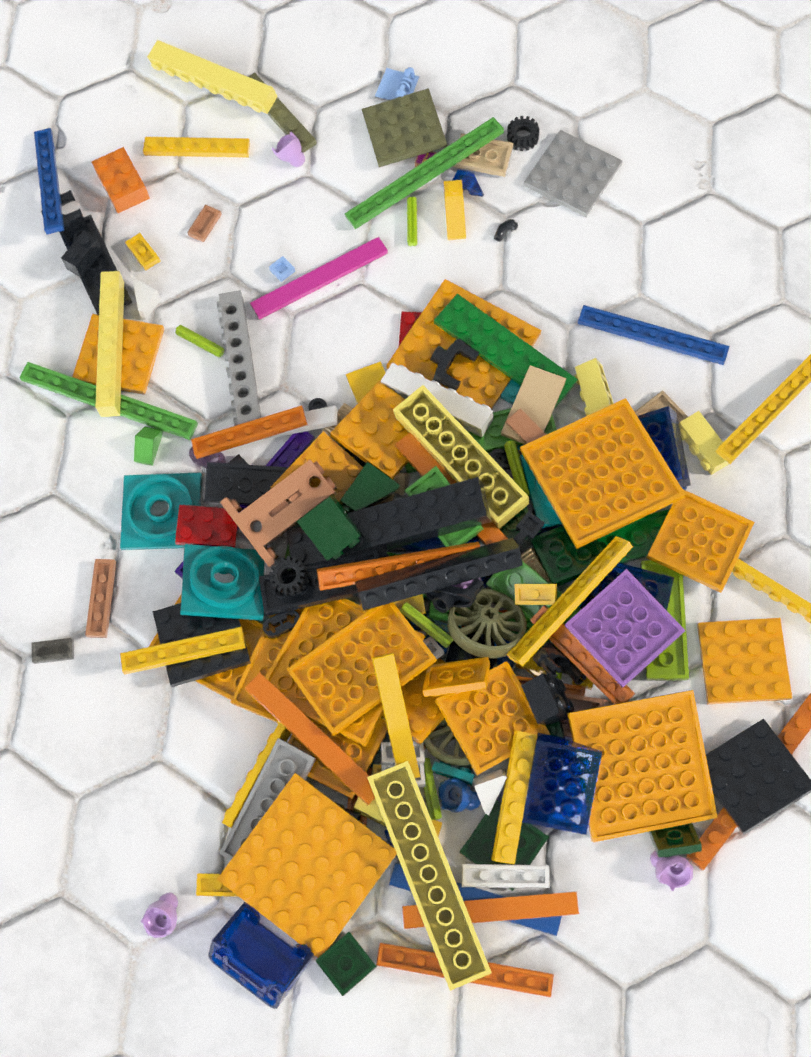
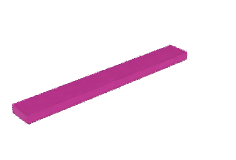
(318, 278)

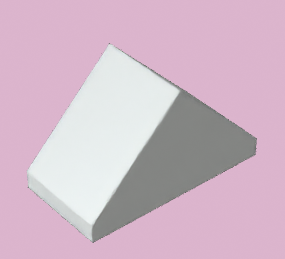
(146, 298)
(489, 787)

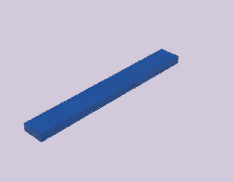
(48, 181)
(653, 335)
(544, 924)

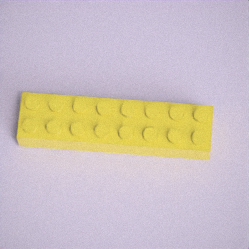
(460, 453)

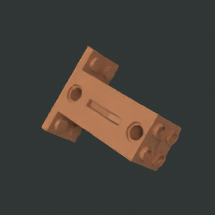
(280, 508)

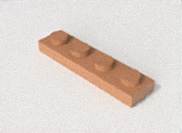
(100, 598)

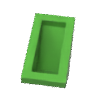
(147, 445)

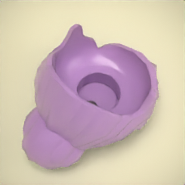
(290, 150)
(672, 870)
(153, 918)

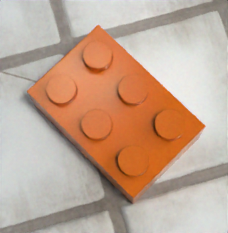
(120, 180)

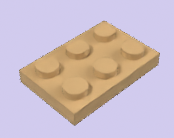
(489, 159)

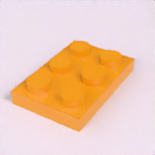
(456, 677)

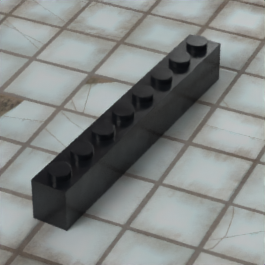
(438, 573)

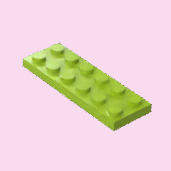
(673, 661)

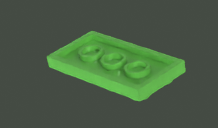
(433, 480)

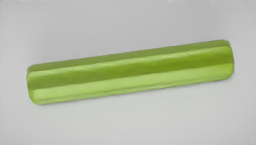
(412, 221)
(199, 341)
(516, 466)
(426, 625)
(431, 792)

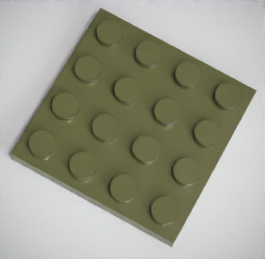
(404, 127)

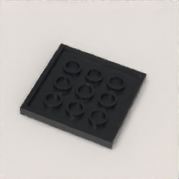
(175, 627)
(755, 776)

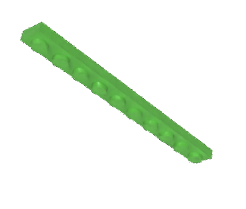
(424, 173)
(129, 407)

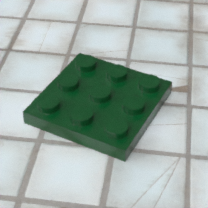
(561, 558)
(481, 842)

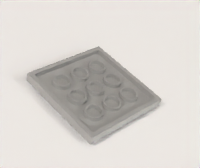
(573, 173)

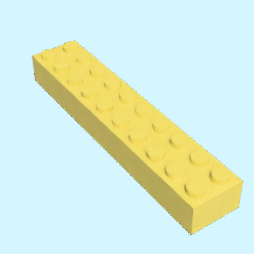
(429, 876)

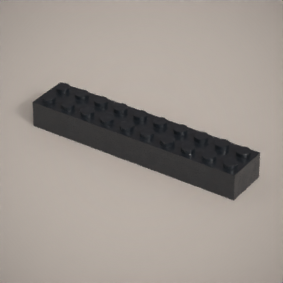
(406, 521)

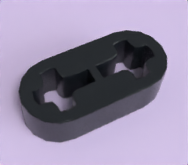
(279, 619)

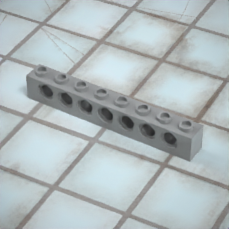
(229, 303)

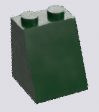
(368, 489)
(330, 528)

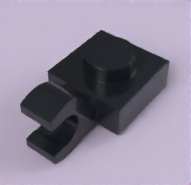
(528, 527)

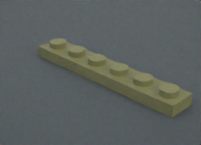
(288, 122)

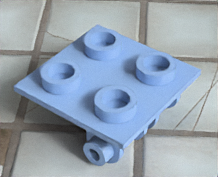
(397, 83)

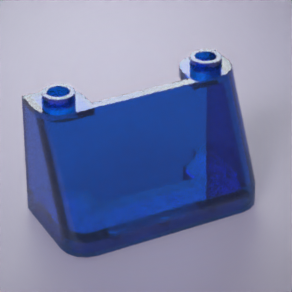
(258, 957)

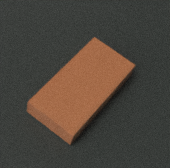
(204, 223)
(524, 426)

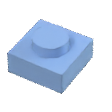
(282, 269)

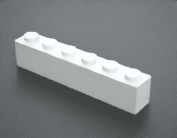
(465, 410)

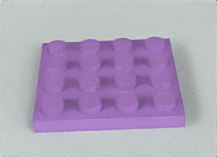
(624, 628)

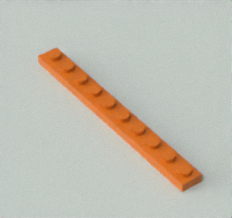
(723, 826)

